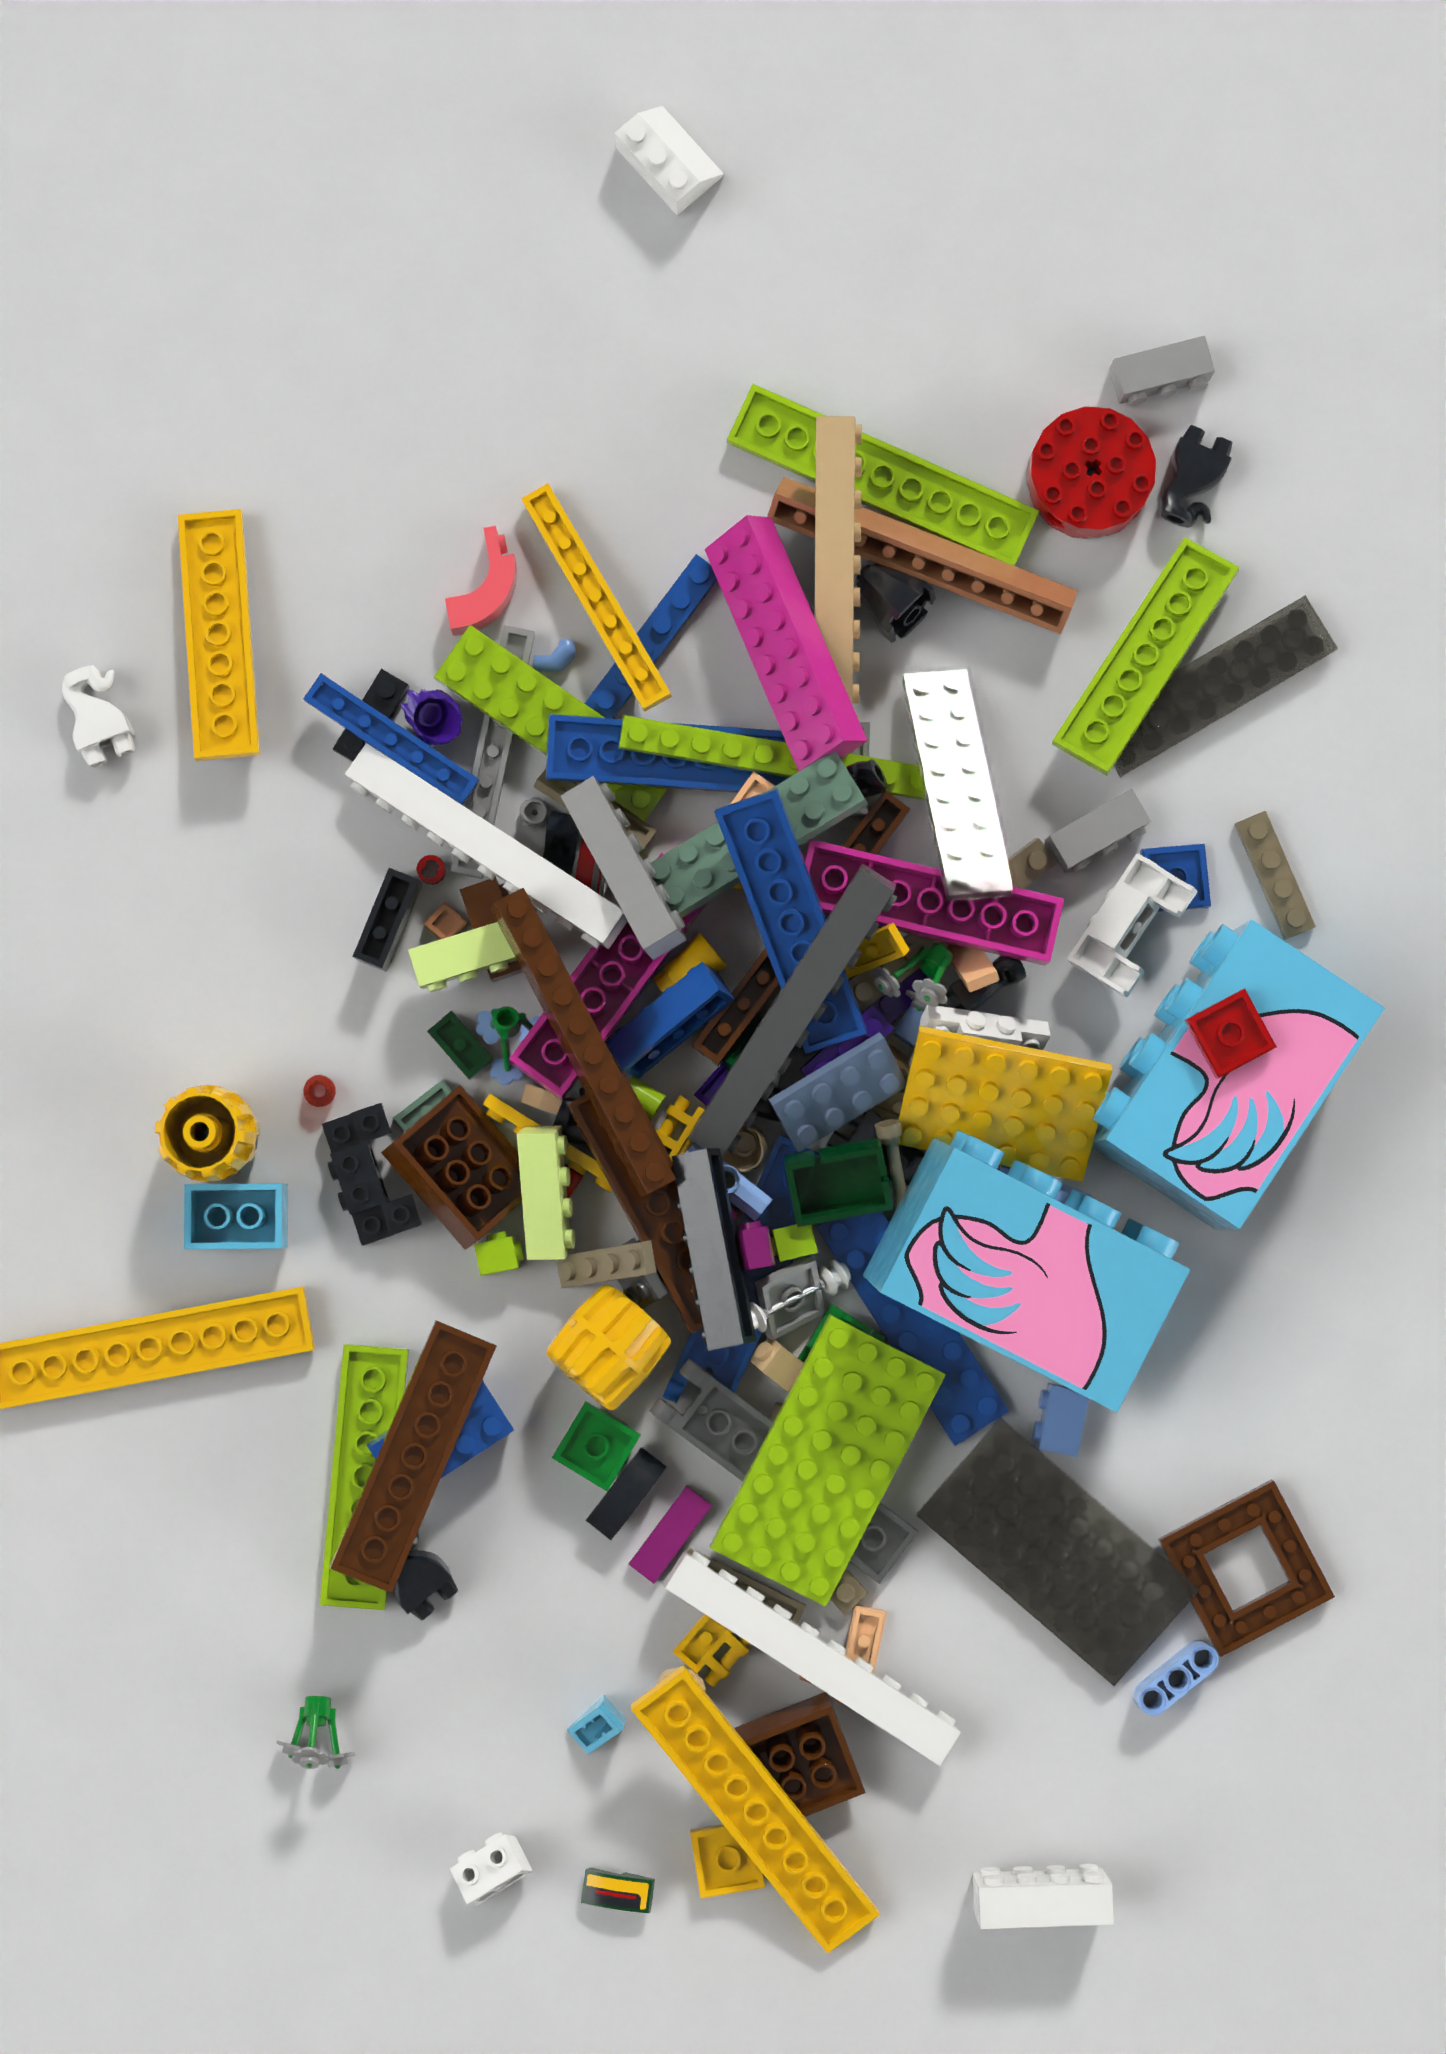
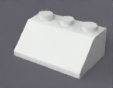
(666, 158)

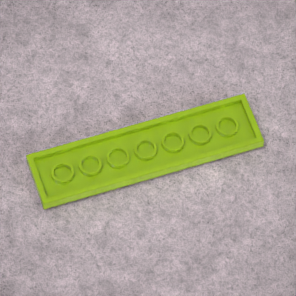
(1145, 656)
(522, 702)
(368, 1399)

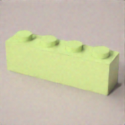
(461, 957)
(545, 1192)

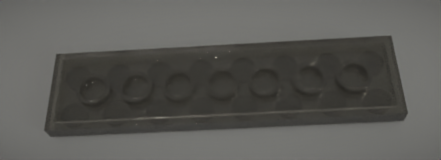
(1228, 680)
(956, 786)

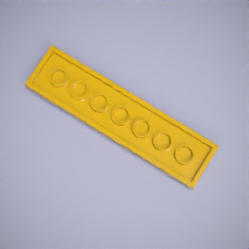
(218, 635)

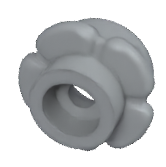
(526, 812)

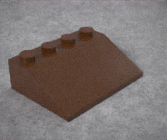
(459, 1167)
(806, 1753)

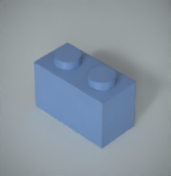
(1060, 1420)

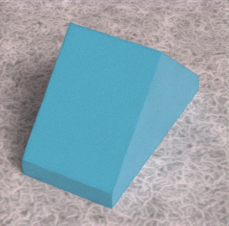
(597, 1725)

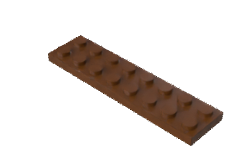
(651, 1216)
(413, 1456)

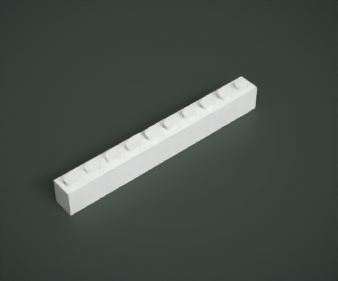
(487, 846)
(811, 1657)

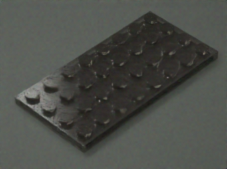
(1057, 1551)

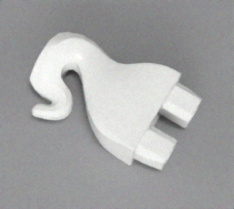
(97, 721)

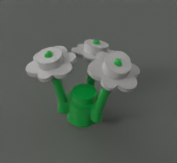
(929, 991)
(315, 1713)

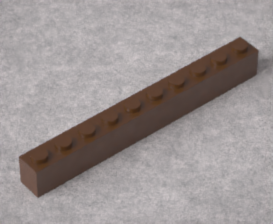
(760, 979)
(582, 1042)

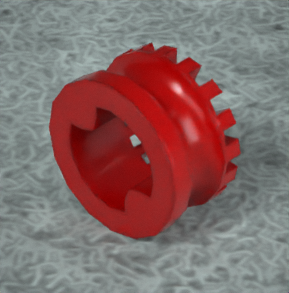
(421, 866)

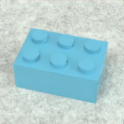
(236, 1216)

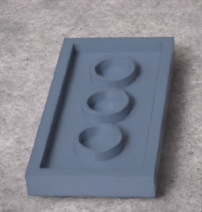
(838, 1092)

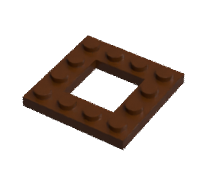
(1305, 1585)

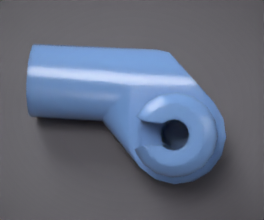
(558, 659)

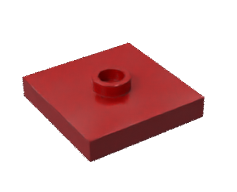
(1230, 1033)

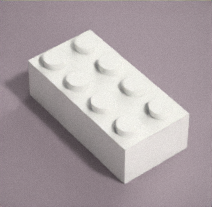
(1042, 1897)

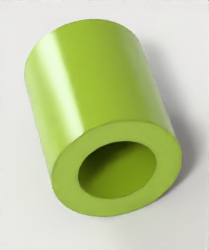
(648, 1096)

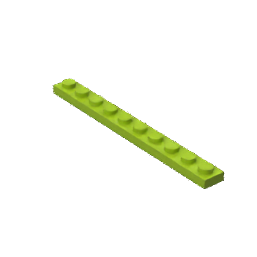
(746, 752)

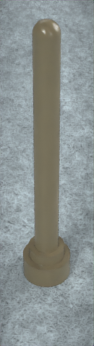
(889, 1133)

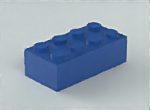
(481, 1429)

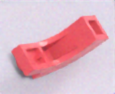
(494, 594)

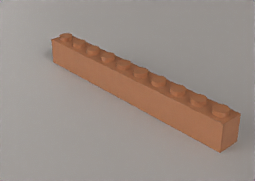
(936, 560)

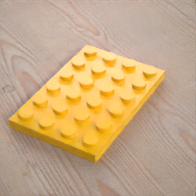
(1007, 1095)

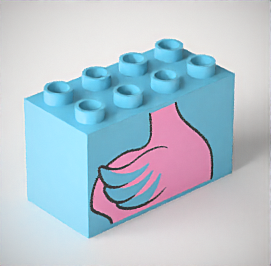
(1225, 1138)
(1026, 1270)

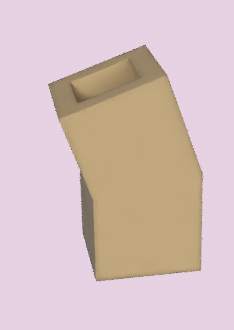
(540, 1099)

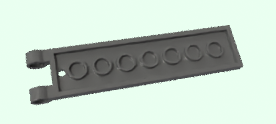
(732, 1437)

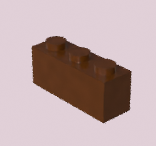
(478, 901)

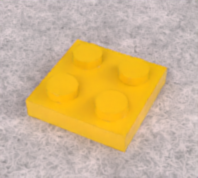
(722, 1863)

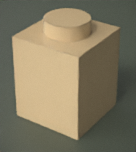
(777, 1363)

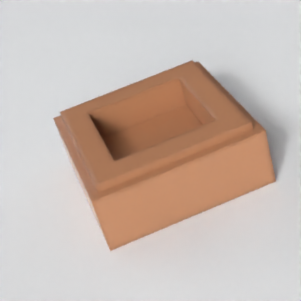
(445, 922)

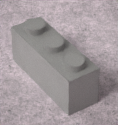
(1162, 370)
(1099, 831)

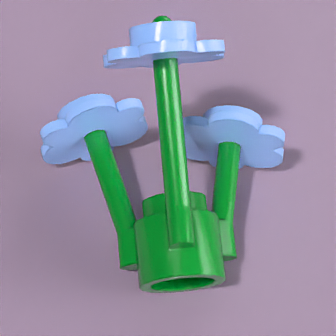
(502, 1025)

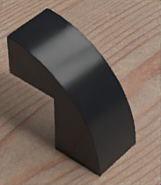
(561, 841)
(626, 1493)

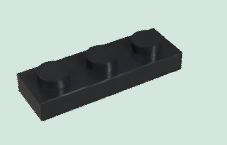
(383, 696)

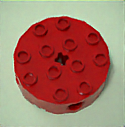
(1084, 442)

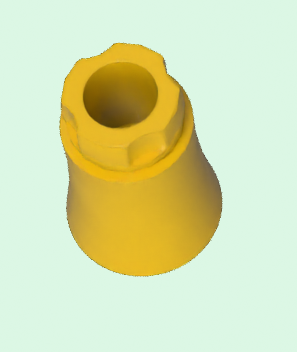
(697, 951)

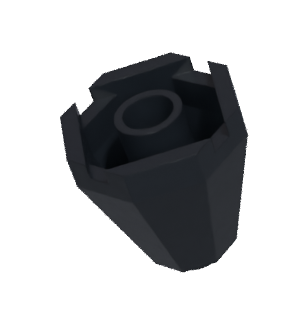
(894, 599)

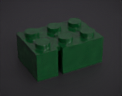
(838, 1182)

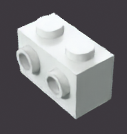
(490, 1869)

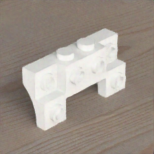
(1124, 919)
(987, 1026)

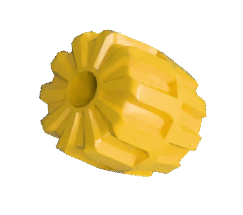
(230, 1135)
(608, 1346)

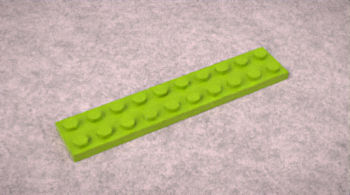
(890, 479)

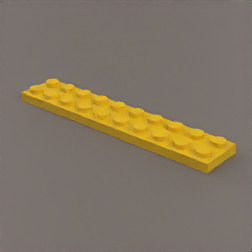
(155, 1347)
(754, 1809)

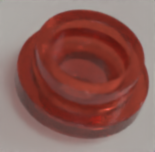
(309, 1091)

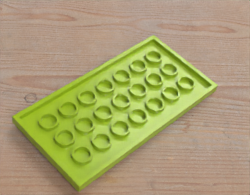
(827, 1460)

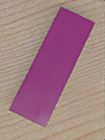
(670, 1534)

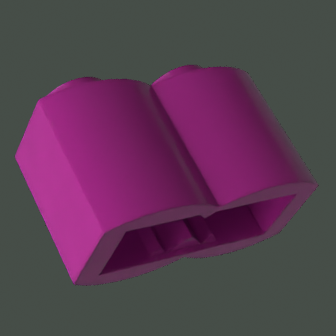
(755, 1246)

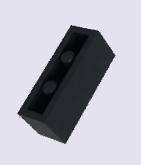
(387, 919)

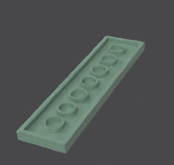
(703, 866)

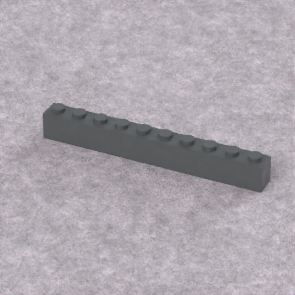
(793, 1010)

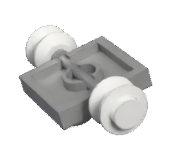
(795, 1295)

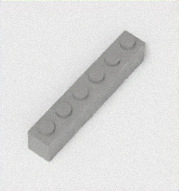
(624, 868)

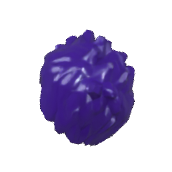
(433, 716)

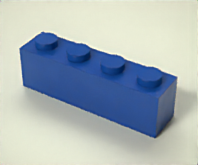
(670, 1020)

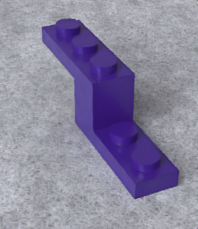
(876, 1018)

